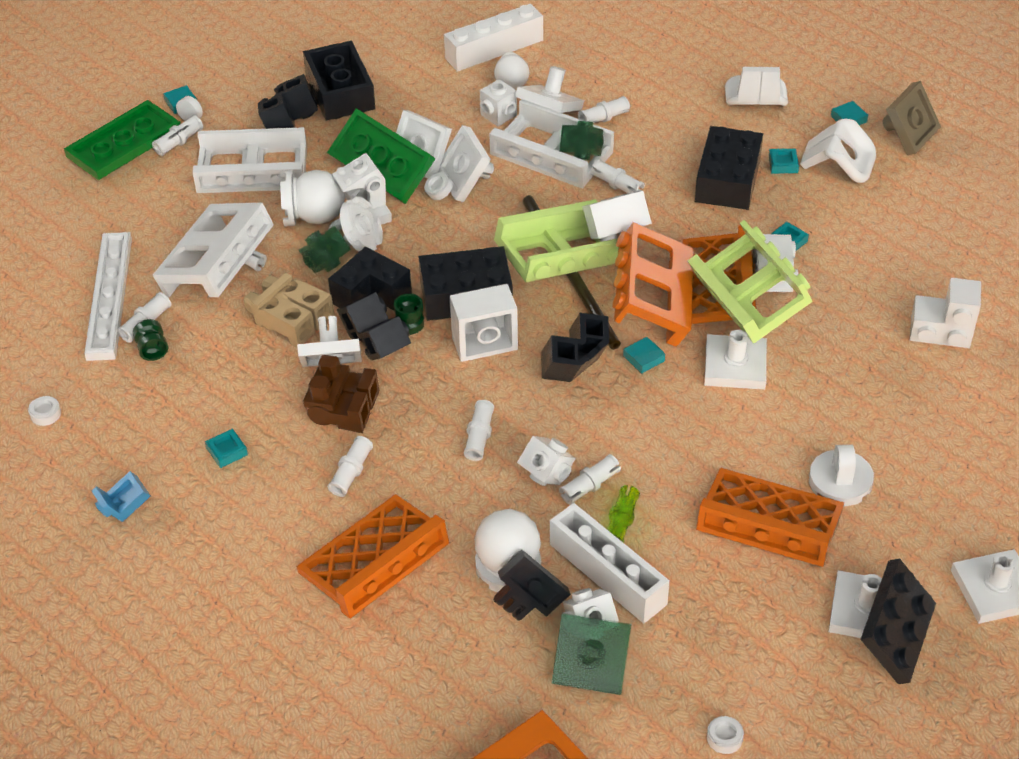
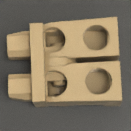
(289, 307)

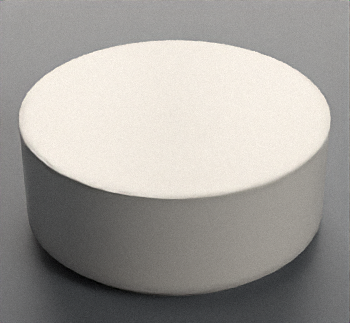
(187, 107)
(438, 186)
(44, 410)
(725, 735)

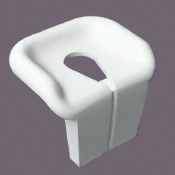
(756, 86)
(829, 145)

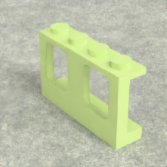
(552, 230)
(738, 298)

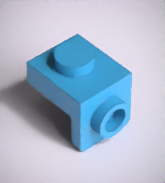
(122, 498)

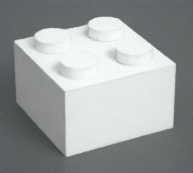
(484, 322)

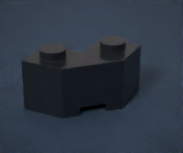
(292, 101)
(369, 323)
(570, 356)

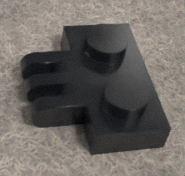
(529, 587)

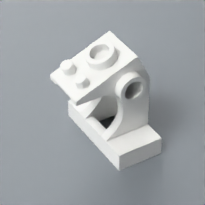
(364, 180)

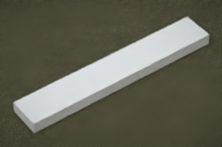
(108, 297)

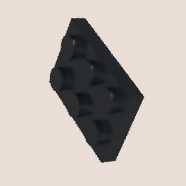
(898, 621)

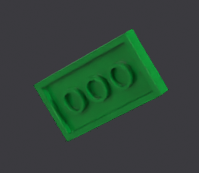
(120, 139)
(394, 156)

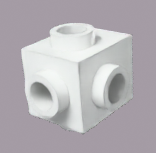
(498, 102)
(546, 460)
(591, 604)

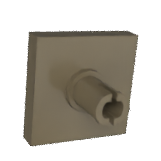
(912, 118)

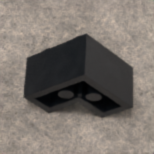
(368, 274)

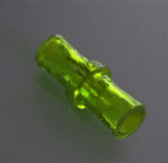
(622, 513)

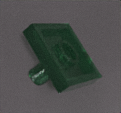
(591, 653)

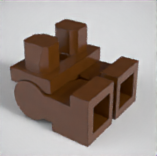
(341, 395)

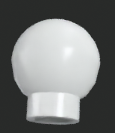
(512, 70)

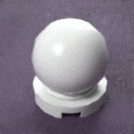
(311, 197)
(500, 539)

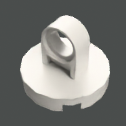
(359, 224)
(841, 475)

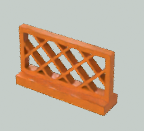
(742, 269)
(767, 529)
(388, 565)

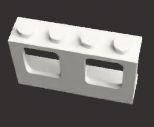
(547, 157)
(253, 172)
(224, 246)

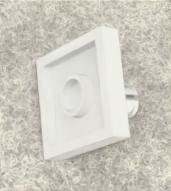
(550, 95)
(425, 134)
(465, 163)
(346, 350)
(735, 361)
(990, 584)
(852, 602)

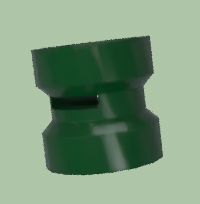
(410, 310)
(150, 340)

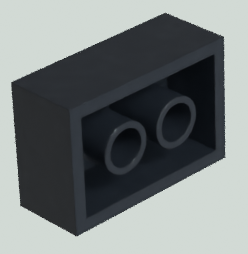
(339, 80)
(729, 167)
(459, 273)

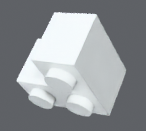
(616, 215)
(949, 319)

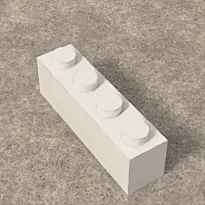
(493, 37)
(609, 562)

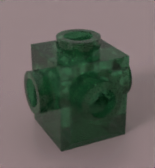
(581, 140)
(324, 250)

